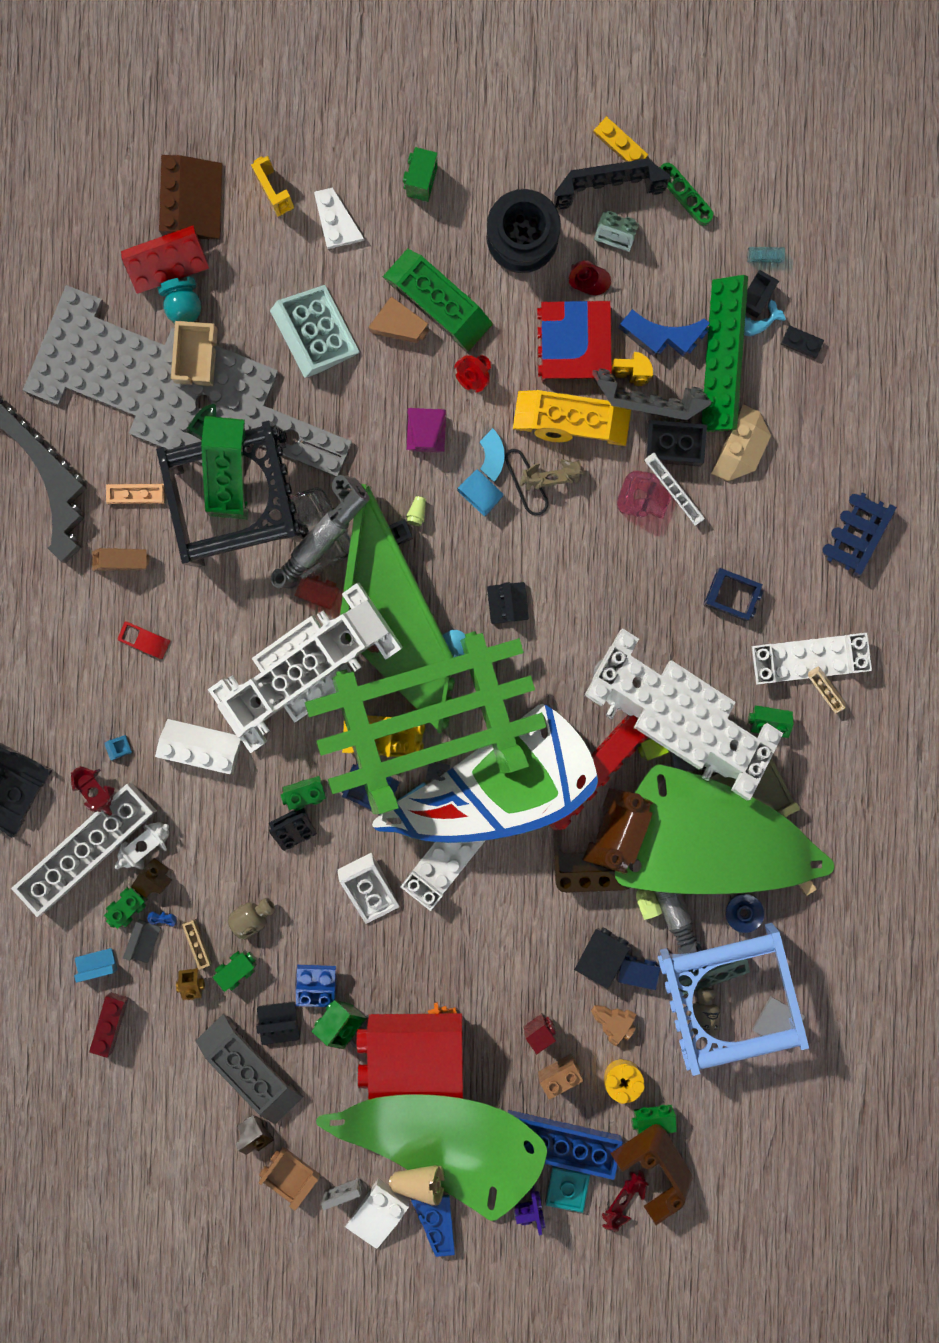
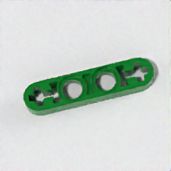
(688, 192)

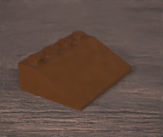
(190, 195)

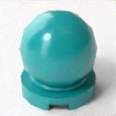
(180, 300)

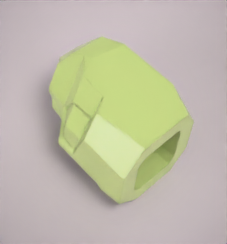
(648, 904)

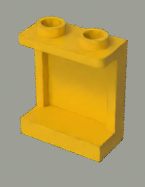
(281, 202)

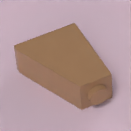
(399, 323)
(119, 559)

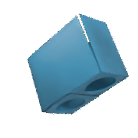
(480, 492)

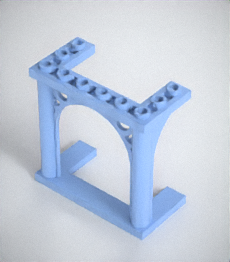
(678, 964)

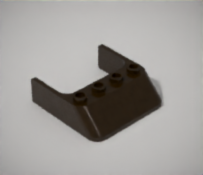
(577, 875)

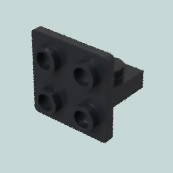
(507, 602)
(292, 829)
(277, 1023)

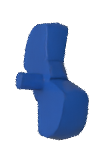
(154, 918)

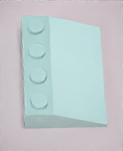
(314, 330)

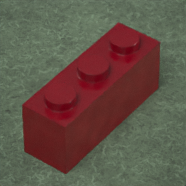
(108, 1024)
(540, 1033)

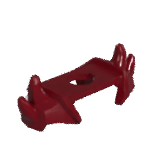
(84, 780)
(615, 1213)

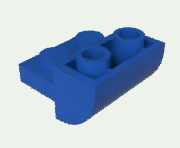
(315, 985)

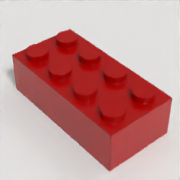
(164, 259)

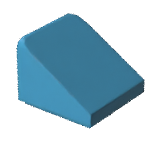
(118, 747)

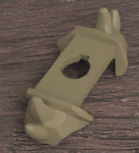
(567, 474)

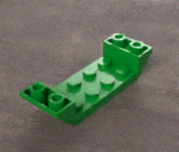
(439, 298)
(223, 467)

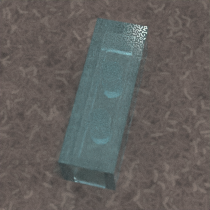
(766, 254)

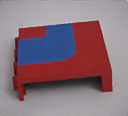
(574, 339)

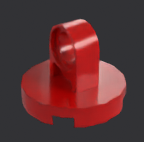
(473, 372)

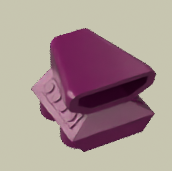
(426, 430)

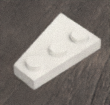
(335, 220)

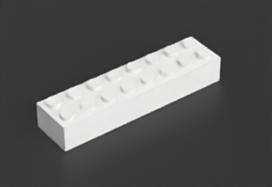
(83, 850)

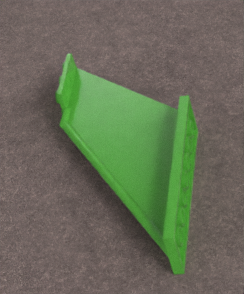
(389, 583)

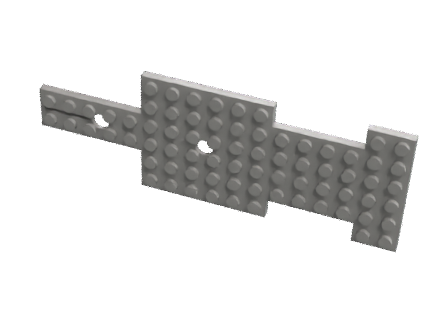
(136, 378)

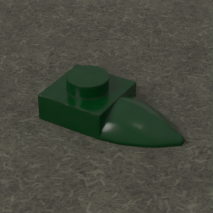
(196, 426)

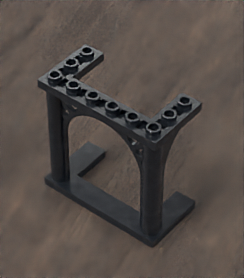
(288, 527)

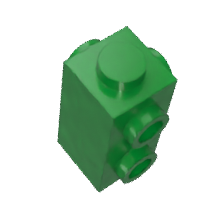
(778, 718)
(303, 793)
(120, 913)
(240, 966)
(662, 1115)

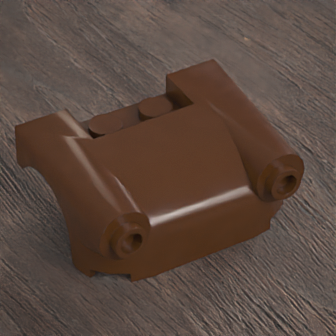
(621, 831)

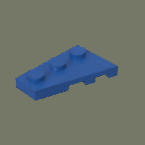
(437, 1225)

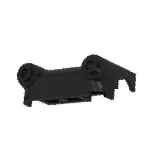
(19, 786)

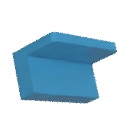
(95, 965)

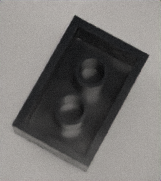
(676, 442)

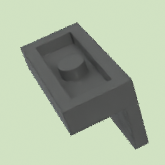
(142, 941)

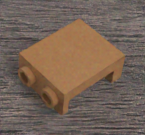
(560, 1076)
(289, 1177)

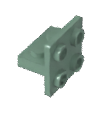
(616, 230)

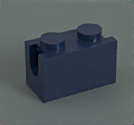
(638, 972)

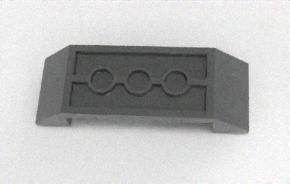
(693, 399)
(247, 1071)

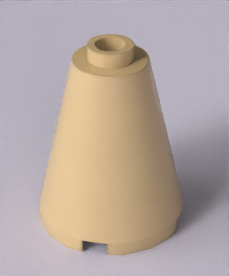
(419, 1184)

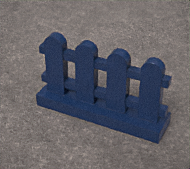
(863, 525)

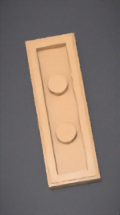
(135, 494)

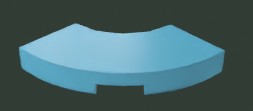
(494, 455)

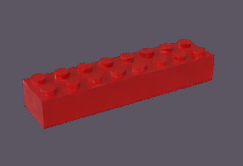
(608, 758)

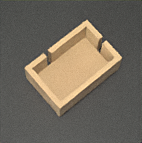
(194, 353)

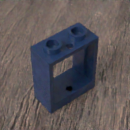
(715, 587)

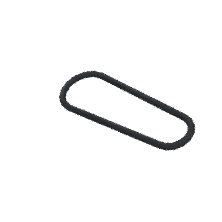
(517, 486)

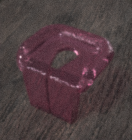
(655, 501)

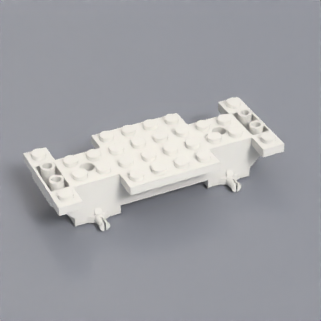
(302, 667)
(683, 716)

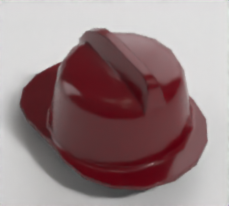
(589, 278)

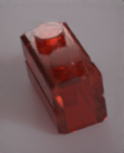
(318, 592)

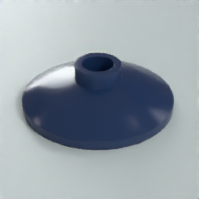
(751, 920)

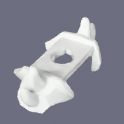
(153, 836)

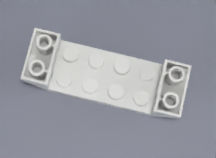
(796, 658)
(438, 870)

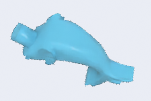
(755, 327)

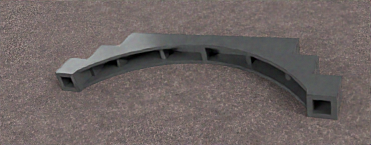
(60, 483)

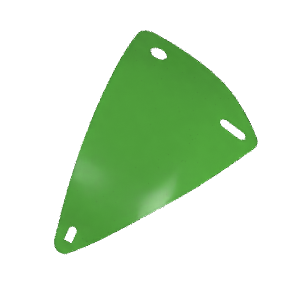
(468, 1138)

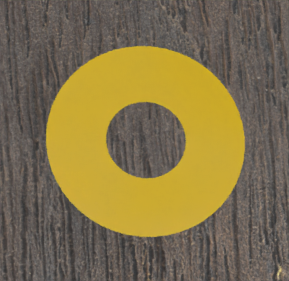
(565, 436)

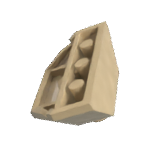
(743, 446)

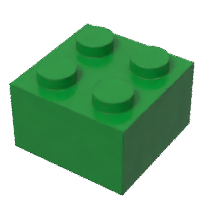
(421, 174)
(338, 1024)

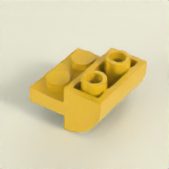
(637, 367)

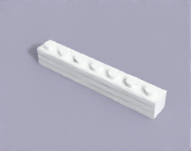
(674, 488)

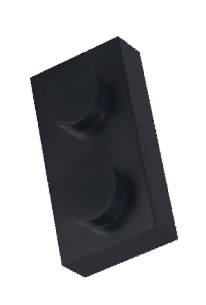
(802, 342)

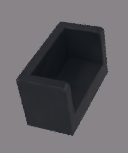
(759, 293)

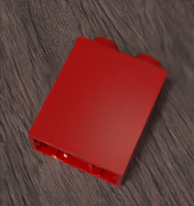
(412, 1055)

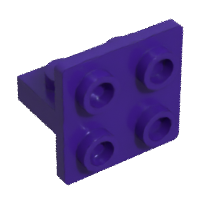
(529, 1211)

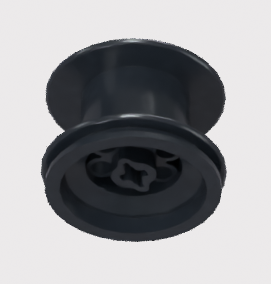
(525, 253)

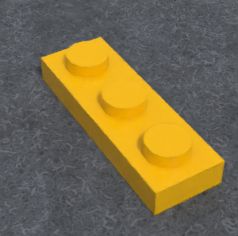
(619, 141)

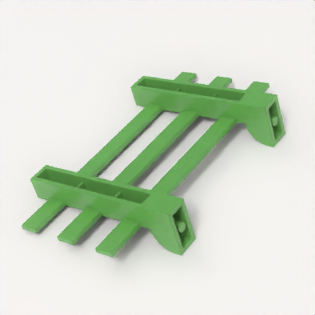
(488, 696)

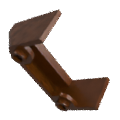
(654, 1148)

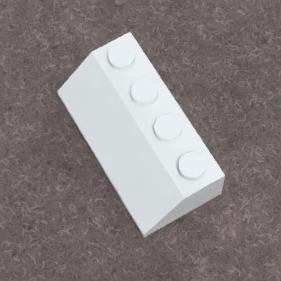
(198, 746)

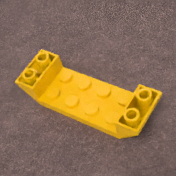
(572, 414)

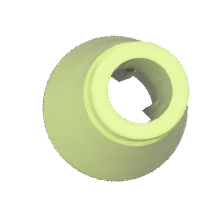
(416, 513)

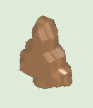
(615, 1022)

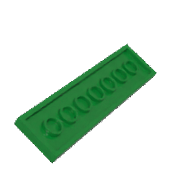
(725, 352)

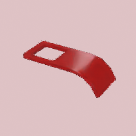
(146, 641)

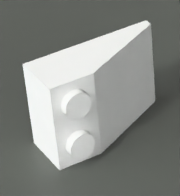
(367, 888)
(378, 1214)

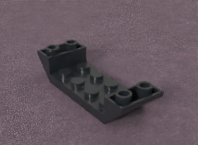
(615, 174)

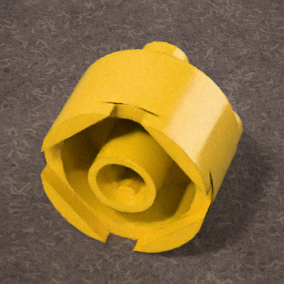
(631, 1073)

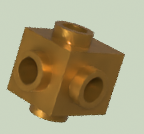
(190, 984)

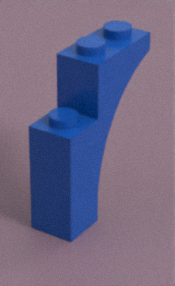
(653, 336)

